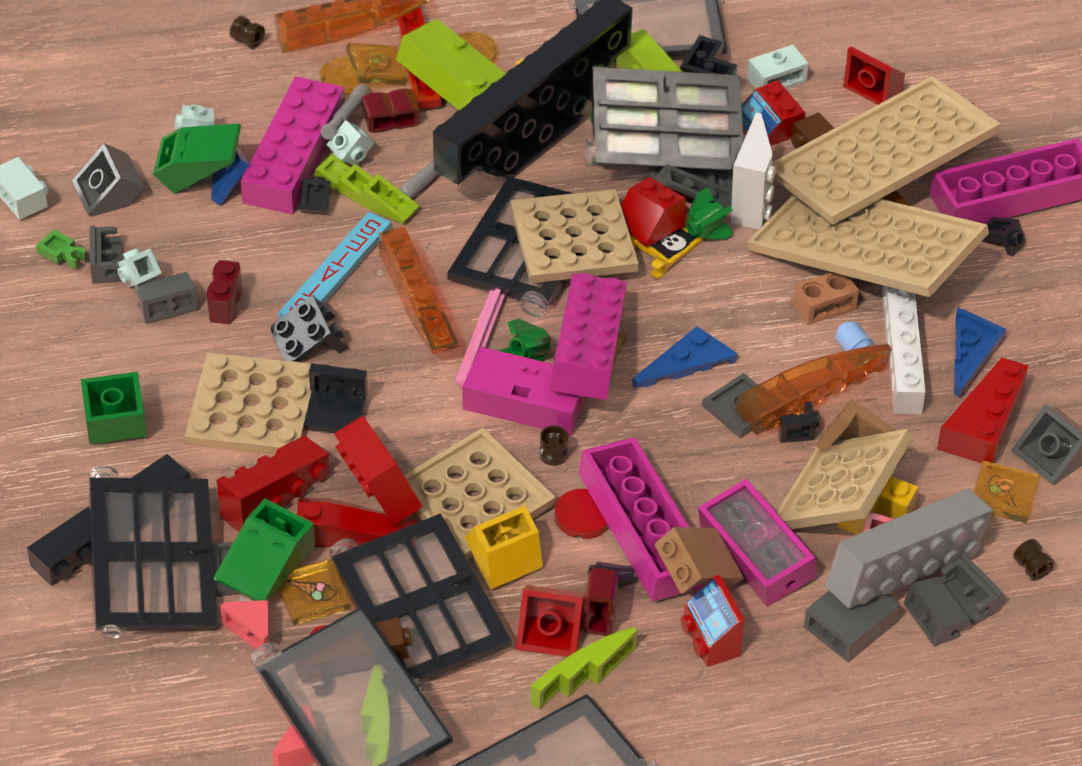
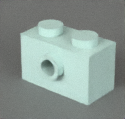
(782, 65)
(21, 189)

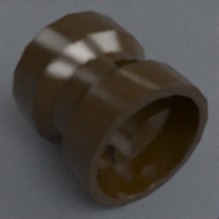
(250, 33)
(553, 445)
(1033, 559)

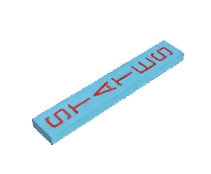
(340, 262)

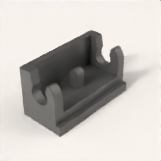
(104, 254)
(166, 297)
(972, 589)
(935, 610)

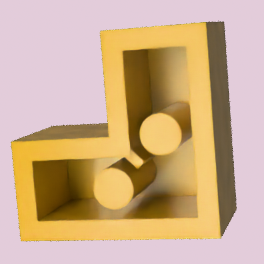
(895, 501)

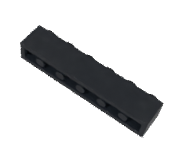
(69, 546)

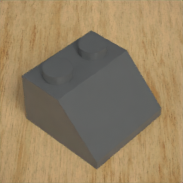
(107, 181)
(1051, 444)

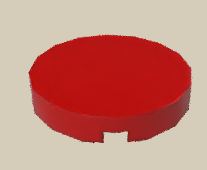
(579, 515)

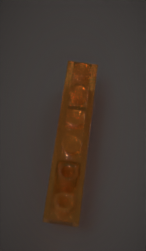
(337, 21)
(416, 290)
(808, 382)

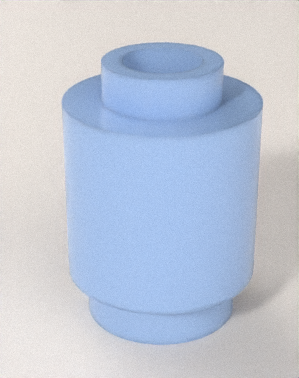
(852, 336)

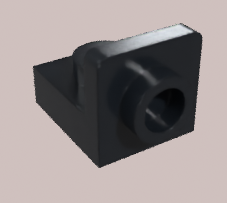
(315, 195)
(1007, 232)
(799, 426)

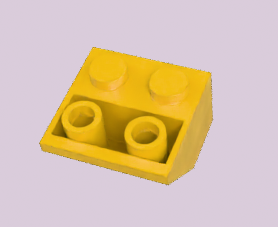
(506, 547)

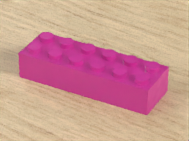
(291, 146)
(1011, 183)
(588, 336)
(634, 509)

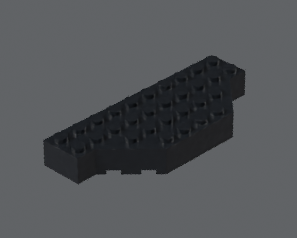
(533, 101)

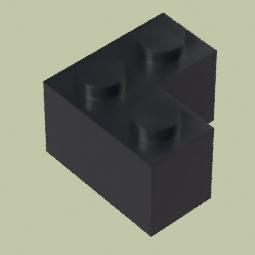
(706, 58)

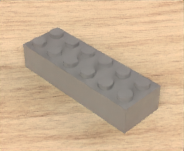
(908, 548)

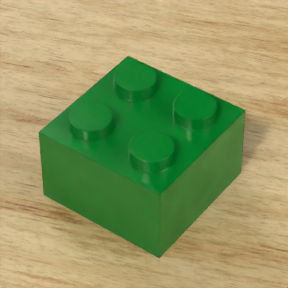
(113, 407)

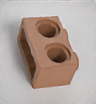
(825, 297)

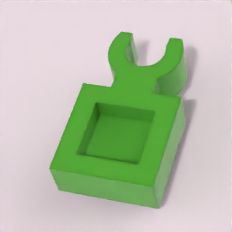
(60, 247)

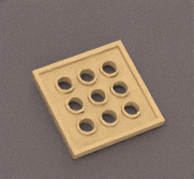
(580, 206)
(246, 370)
(475, 478)
(843, 480)

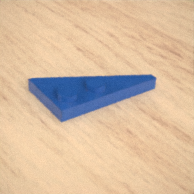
(226, 178)
(974, 344)
(690, 354)

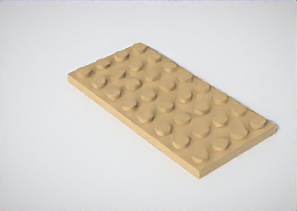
(883, 149)
(876, 244)

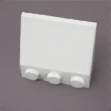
(753, 178)

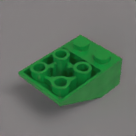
(195, 154)
(266, 551)

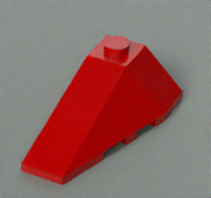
(342, 520)

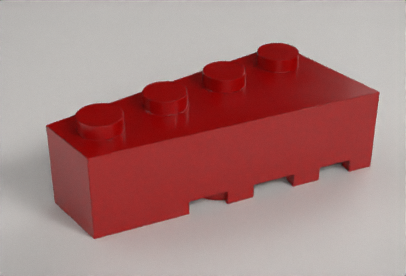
(984, 416)
(376, 470)
(275, 478)

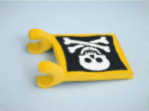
(669, 250)

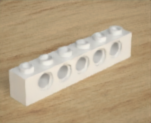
(905, 355)

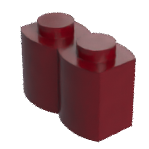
(390, 110)
(224, 292)
(600, 602)

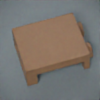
(853, 422)
(696, 557)

